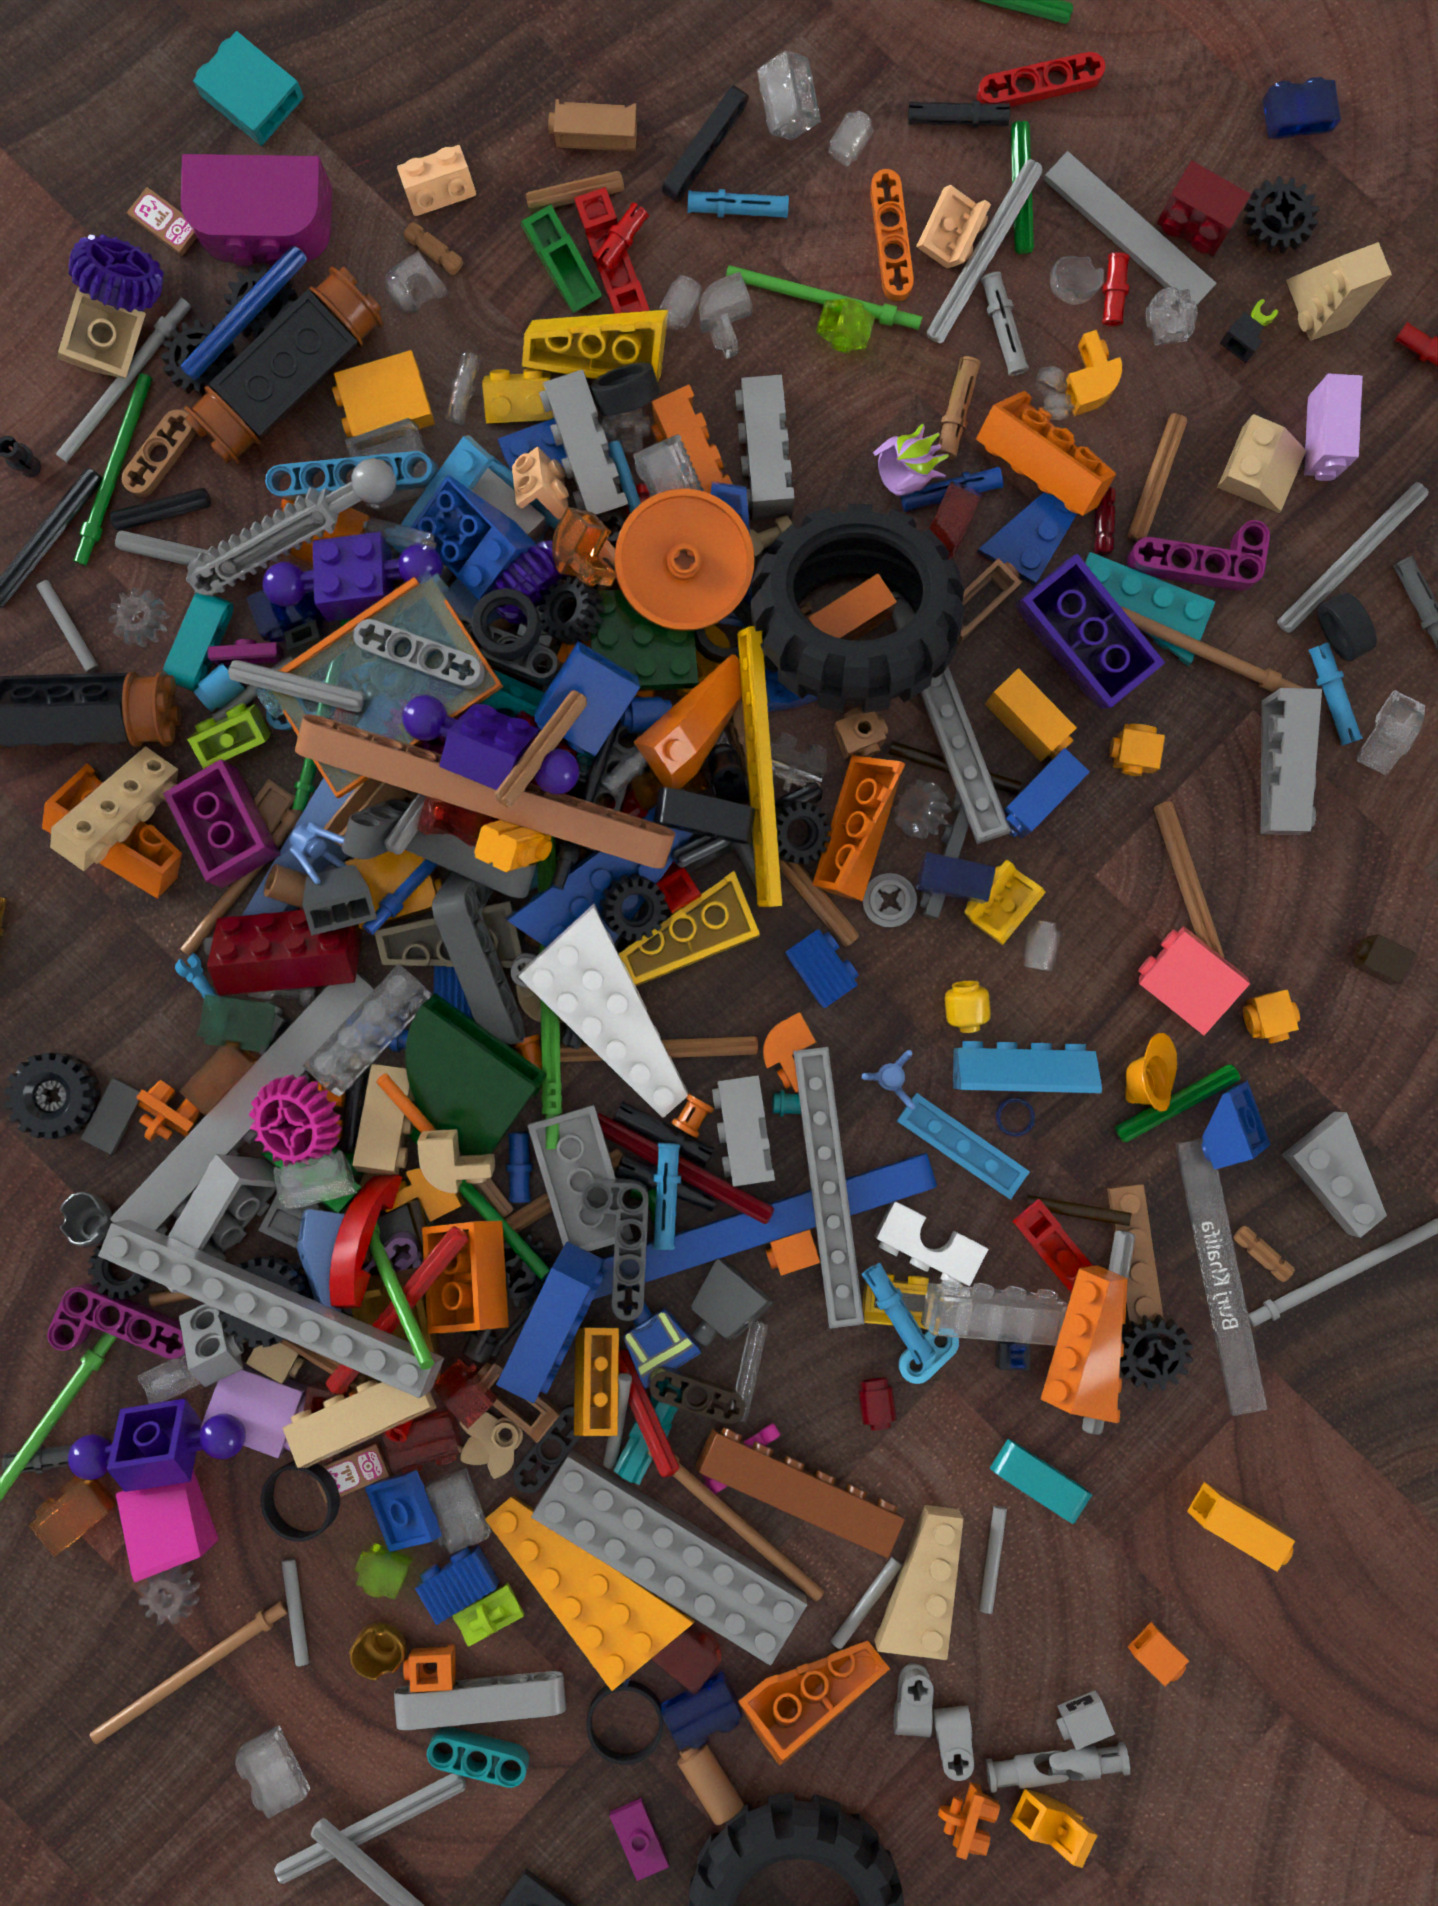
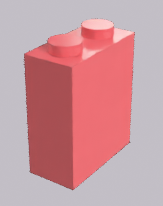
(1192, 979)

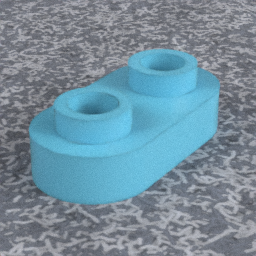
(931, 1366)

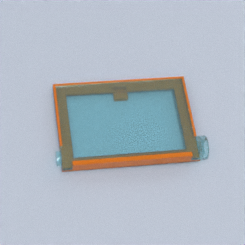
(387, 686)

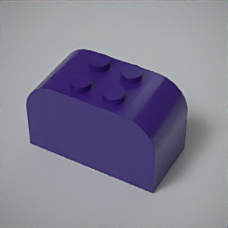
(1088, 633)

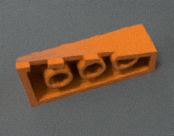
(1045, 453)
(858, 826)
(142, 859)
(1089, 1347)

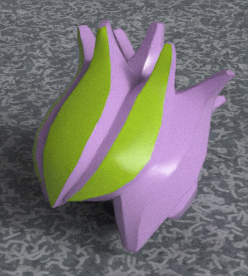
(908, 462)

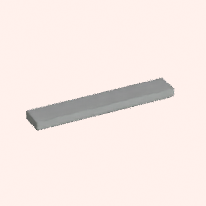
(1127, 228)

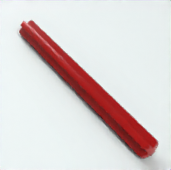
(413, 1290)

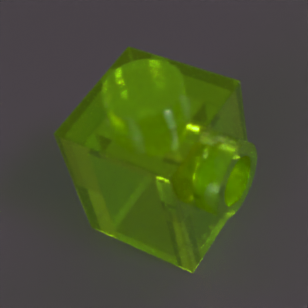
(382, 1571)

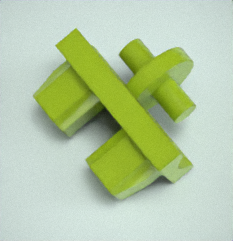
(488, 1614)

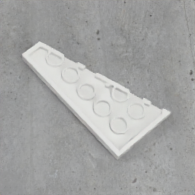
(596, 997)

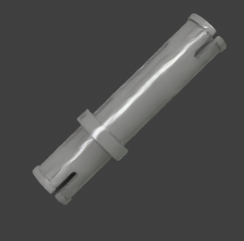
(1000, 311)

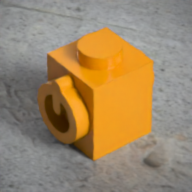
(1137, 749)
(1271, 1016)

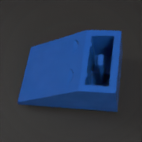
(472, 536)

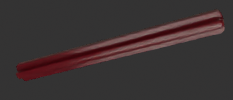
(689, 1172)

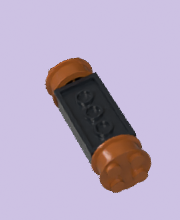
(284, 365)
(88, 709)

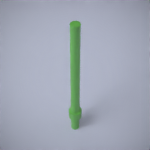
(886, 314)
(399, 1301)
(91, 1361)

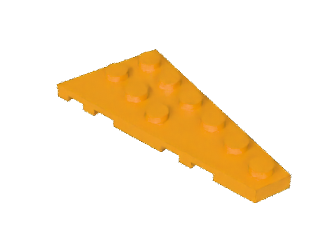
(603, 1610)

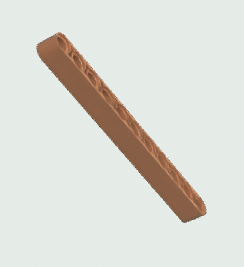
(534, 809)

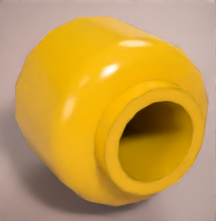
(967, 1006)

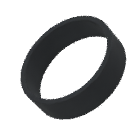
(273, 1518)
(618, 1758)

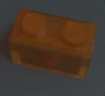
(218, 1076)
(72, 1514)

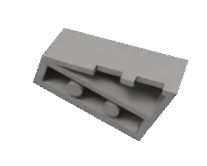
(1338, 1174)

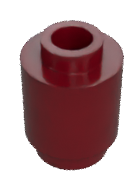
(877, 1403)

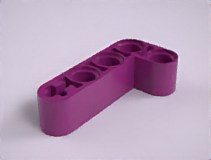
(1195, 556)
(126, 1329)

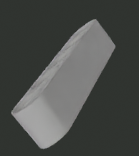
(482, 1701)

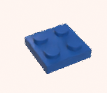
(403, 1511)

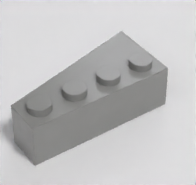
(583, 443)
(767, 447)
(1289, 760)
(224, 1204)

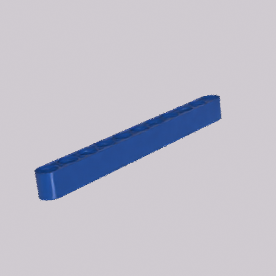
(789, 1217)

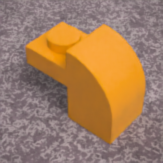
(1095, 383)
(434, 1201)
(1054, 1824)

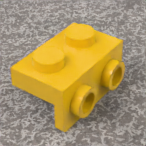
(515, 396)
(1009, 903)

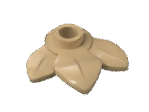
(488, 1446)

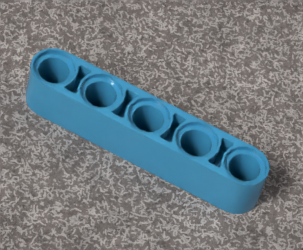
(337, 469)

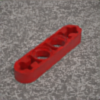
(1038, 75)

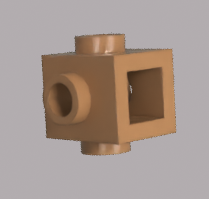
(851, 737)

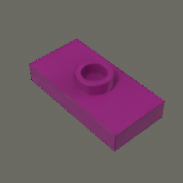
(246, 651)
(639, 1839)

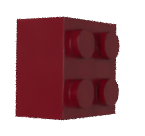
(1202, 208)

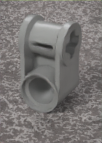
(914, 1705)
(954, 1737)

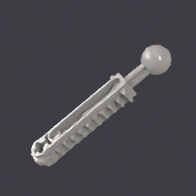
(318, 512)

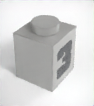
(1084, 1720)

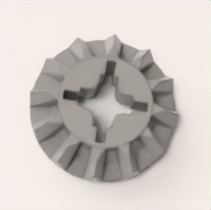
(905, 899)

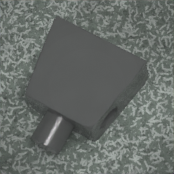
(338, 900)
(727, 1303)

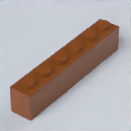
(799, 1492)

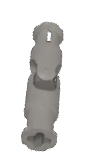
(1072, 1765)

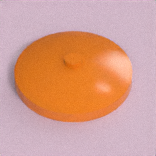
(684, 559)

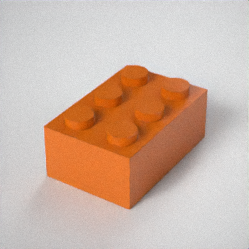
(473, 1285)

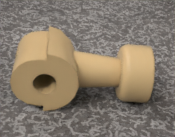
(765, 538)

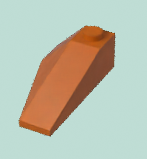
(688, 731)
(801, 1702)

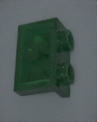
(237, 1021)

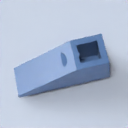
(315, 1248)

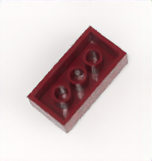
(280, 954)

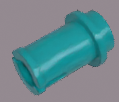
(785, 1103)

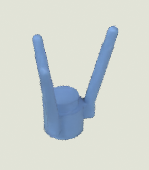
(309, 842)
(892, 1077)

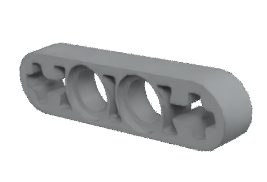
(420, 650)

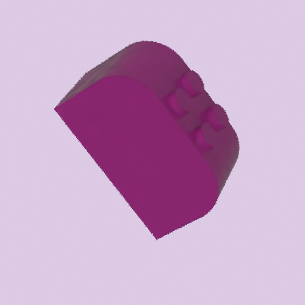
(257, 205)

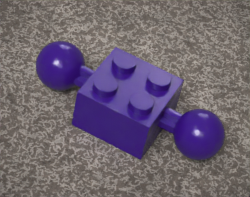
(348, 574)
(486, 744)
(156, 1445)

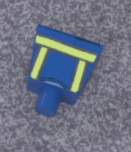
(658, 1342)

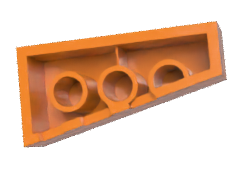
(675, 415)

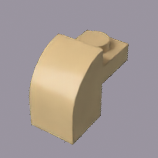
(445, 1167)

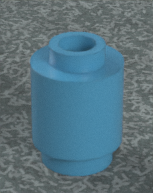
(217, 688)

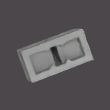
(208, 1347)

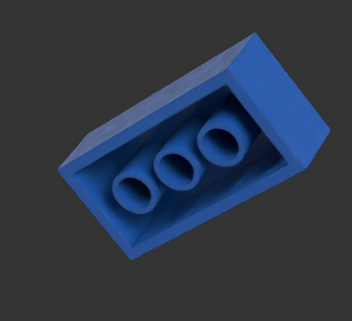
(552, 1323)

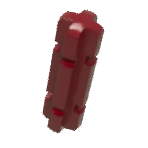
(1105, 523)

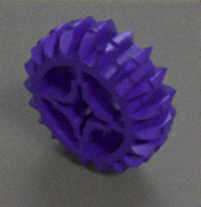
(115, 273)
(531, 576)

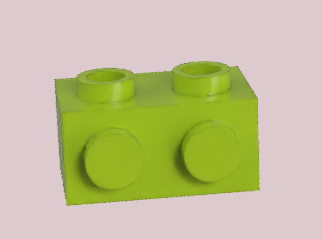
(229, 736)

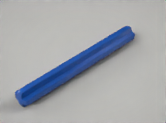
(244, 312)

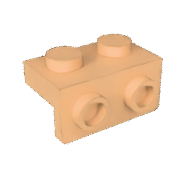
(436, 180)
(953, 228)
(542, 479)

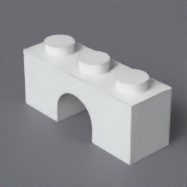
(956, 1259)

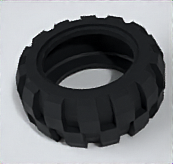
(857, 546)
(795, 1831)

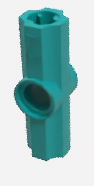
(634, 1457)

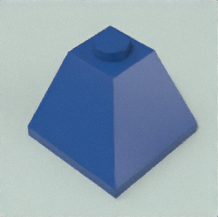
(1235, 1129)

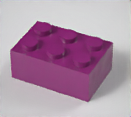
(221, 824)

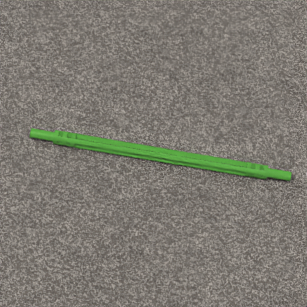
(550, 1029)

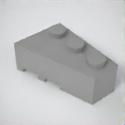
(743, 1131)

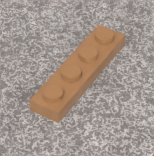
(1142, 1285)

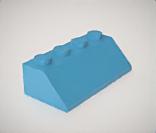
(1026, 1069)

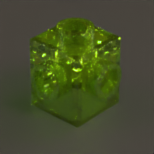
(845, 324)

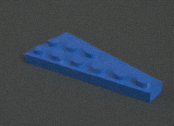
(555, 909)

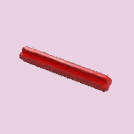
(647, 1419)

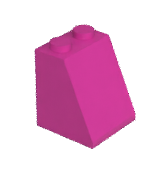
(165, 1527)

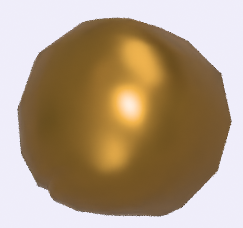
(378, 1650)

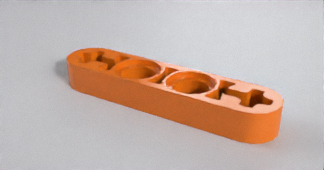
(891, 235)

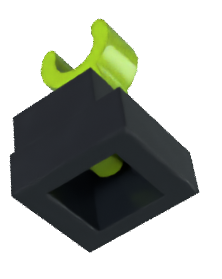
(1243, 334)

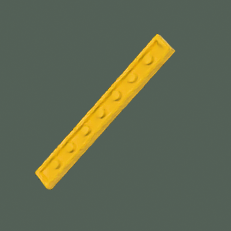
(759, 767)

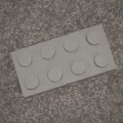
(567, 1170)

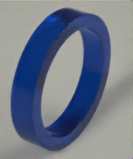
(998, 1117)

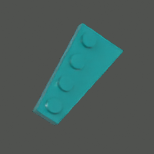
(1155, 600)

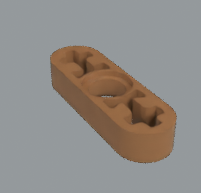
(161, 468)

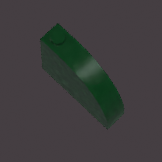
(466, 1076)

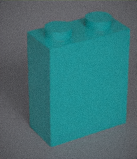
(248, 88)

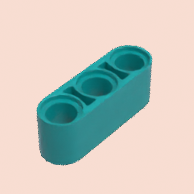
(202, 627)
(1040, 1481)
(462, 1764)

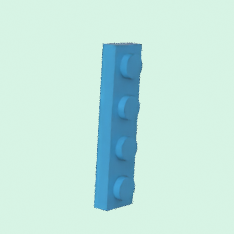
(464, 464)
(963, 1146)

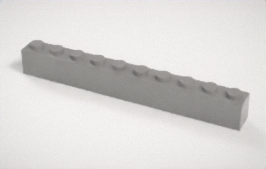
(228, 1123)
(268, 1306)

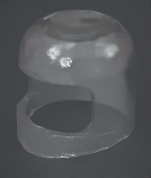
(408, 276)

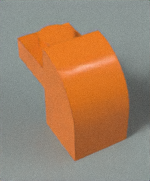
(779, 1047)

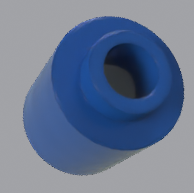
(643, 713)

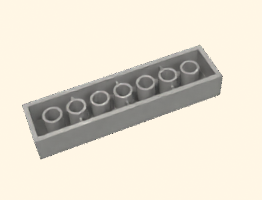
(670, 1557)

